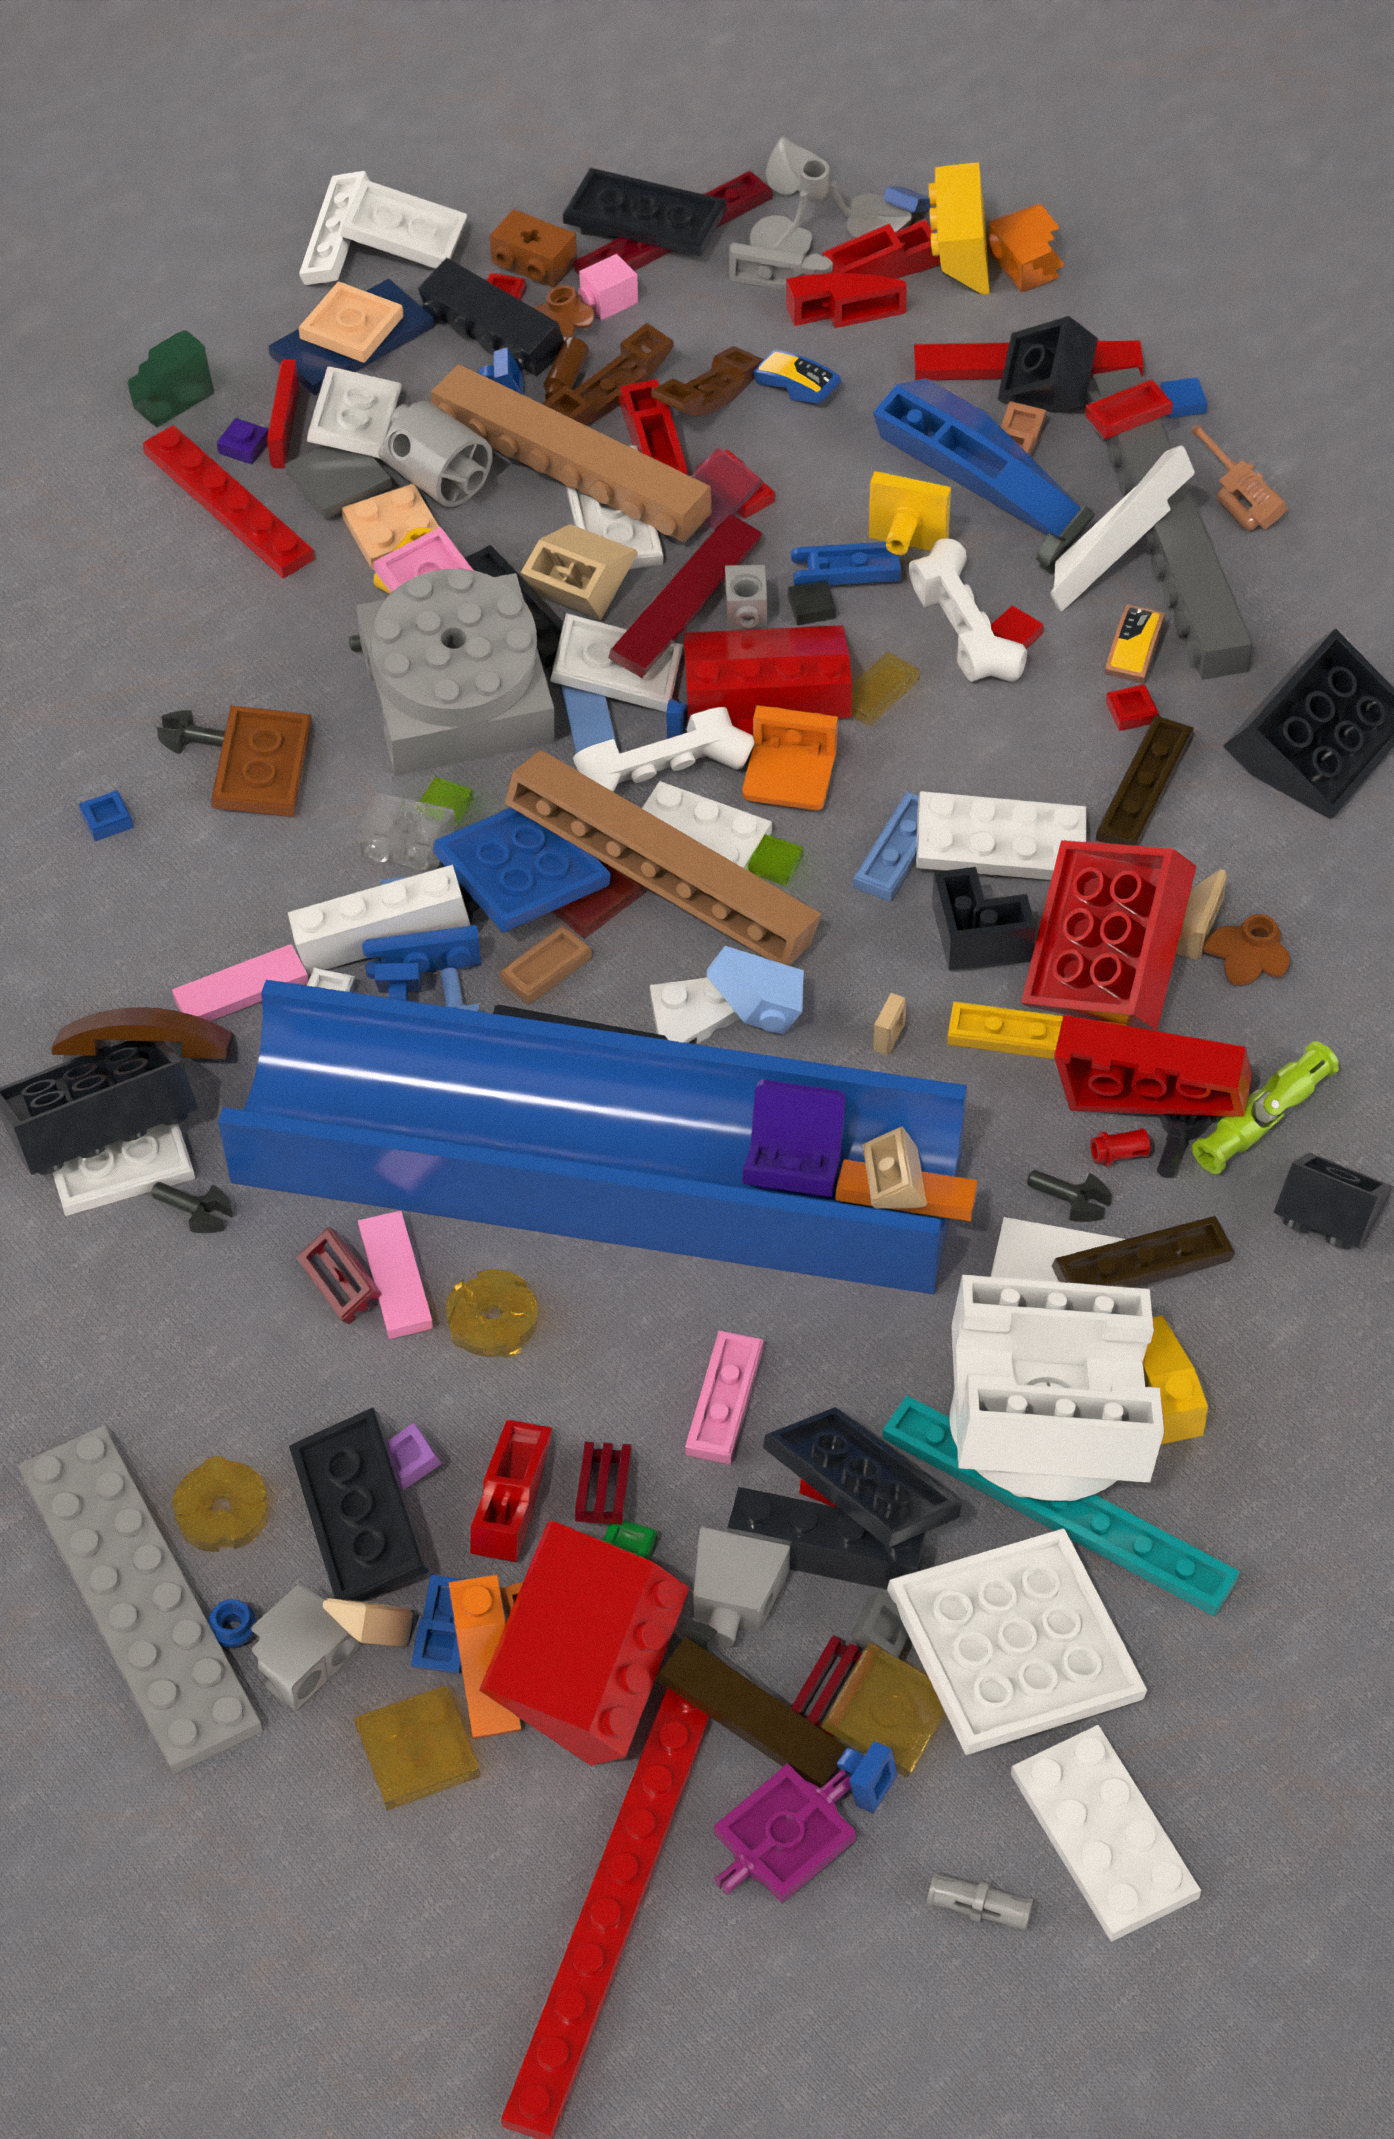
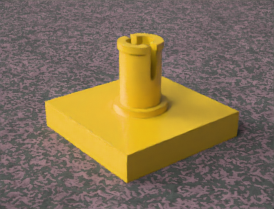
(907, 512)

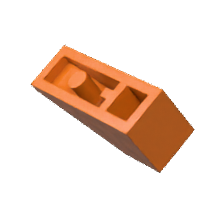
(478, 1629)

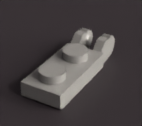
(772, 267)

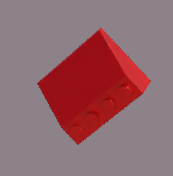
(769, 668)
(1110, 932)
(584, 1642)

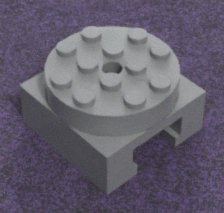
(456, 669)

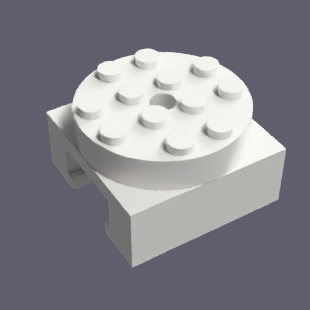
(1053, 1386)

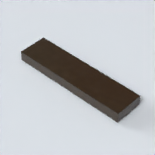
(1145, 782)
(1148, 1256)
(751, 1713)

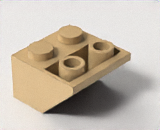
(578, 569)

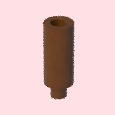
(566, 366)

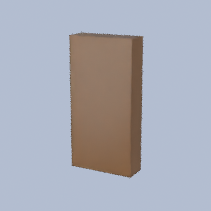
(545, 965)

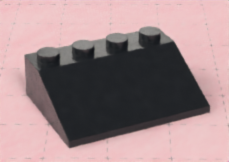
(1320, 727)
(94, 1103)

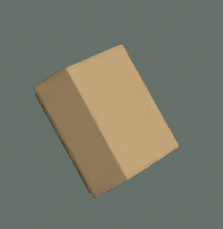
(889, 1024)

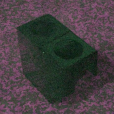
(171, 379)

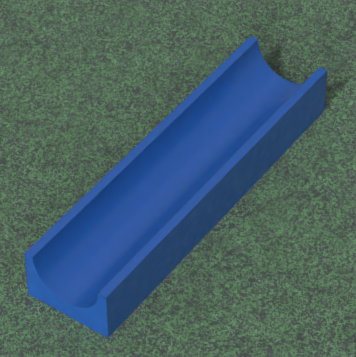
(571, 1134)

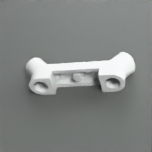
(979, 651)
(707, 735)

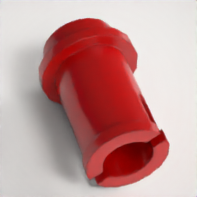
(1119, 1146)

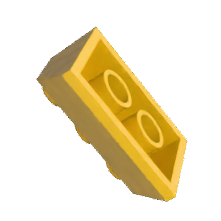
(960, 224)

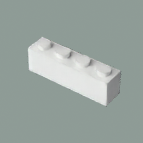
(335, 929)

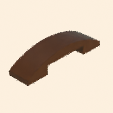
(711, 391)
(599, 395)
(198, 1036)

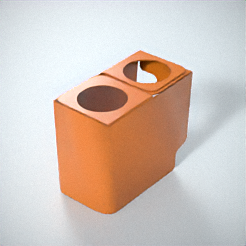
(1022, 246)

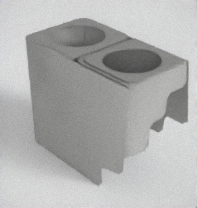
(300, 1646)

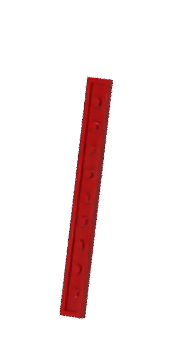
(606, 1920)

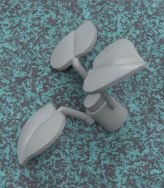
(800, 170)

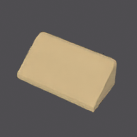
(1201, 914)
(894, 1171)
(372, 1621)

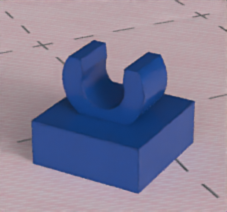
(504, 371)
(398, 979)
(869, 1774)

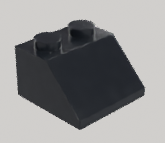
(1049, 366)
(1331, 1200)

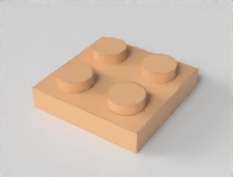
(351, 322)
(385, 519)

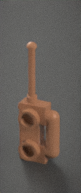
(1245, 483)

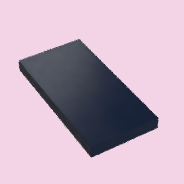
(314, 359)

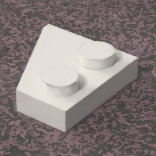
(690, 1010)

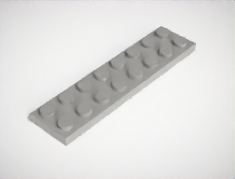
(140, 1600)

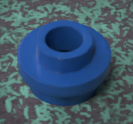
(232, 1611)

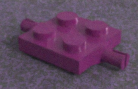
(784, 1833)

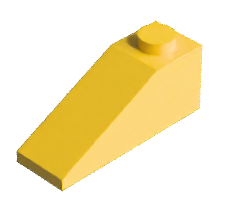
(1180, 1391)

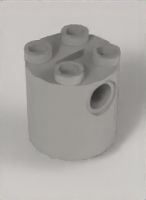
(436, 453)

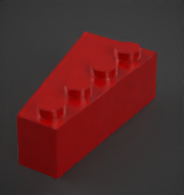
(1149, 1071)

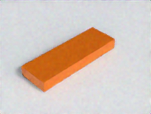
(945, 1194)

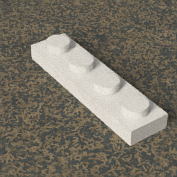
(327, 248)

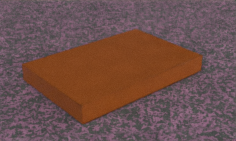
(261, 761)

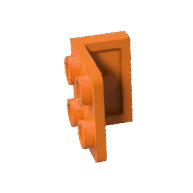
(791, 758)

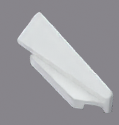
(1120, 527)

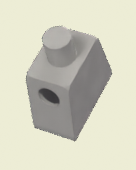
(736, 1582)

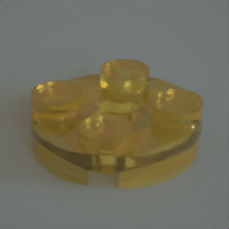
(492, 1336)
(215, 1481)

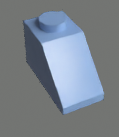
(758, 989)

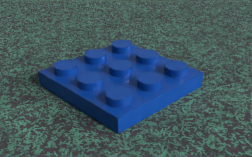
(519, 867)

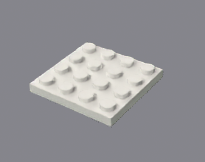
(1016, 1641)

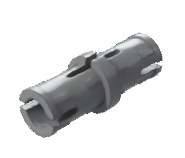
(980, 1901)

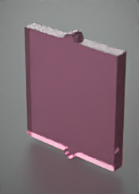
(729, 484)

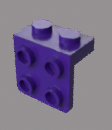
(795, 1138)

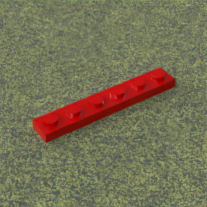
(228, 501)

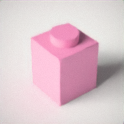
(608, 286)

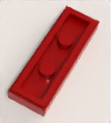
(283, 413)

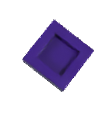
(243, 441)

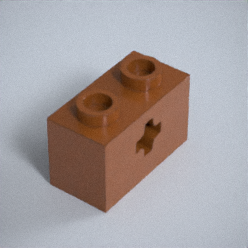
(533, 248)

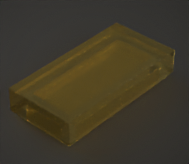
(881, 687)

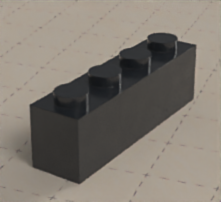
(490, 316)
(823, 1539)

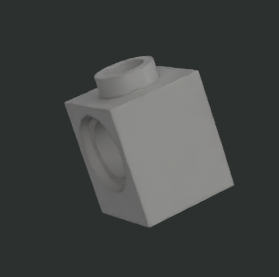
(746, 596)

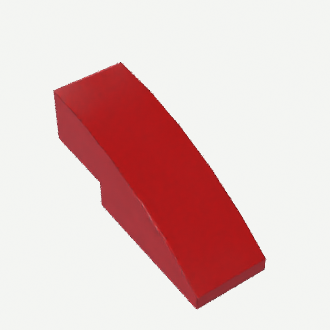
(886, 252)
(844, 298)
(651, 424)
(510, 1491)

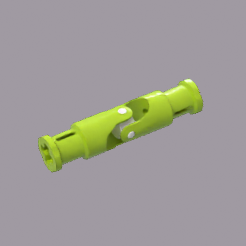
(1283, 1090)

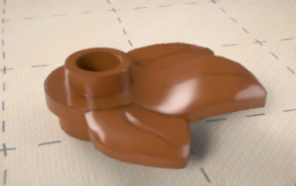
(567, 309)
(1247, 954)

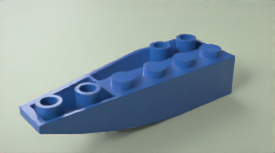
(973, 452)

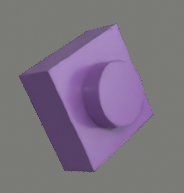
(412, 1455)

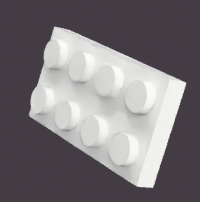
(994, 834)
(1105, 1833)

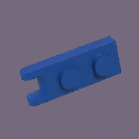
(846, 564)
(431, 949)

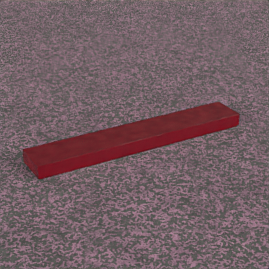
(740, 195)
(684, 596)

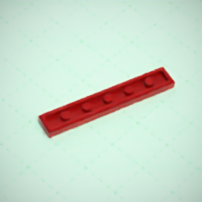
(988, 360)

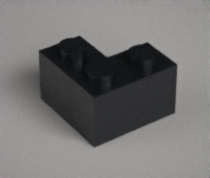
(980, 929)

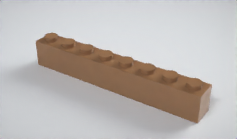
(576, 454)
(662, 858)

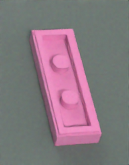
(239, 985)
(395, 1274)
(724, 1397)

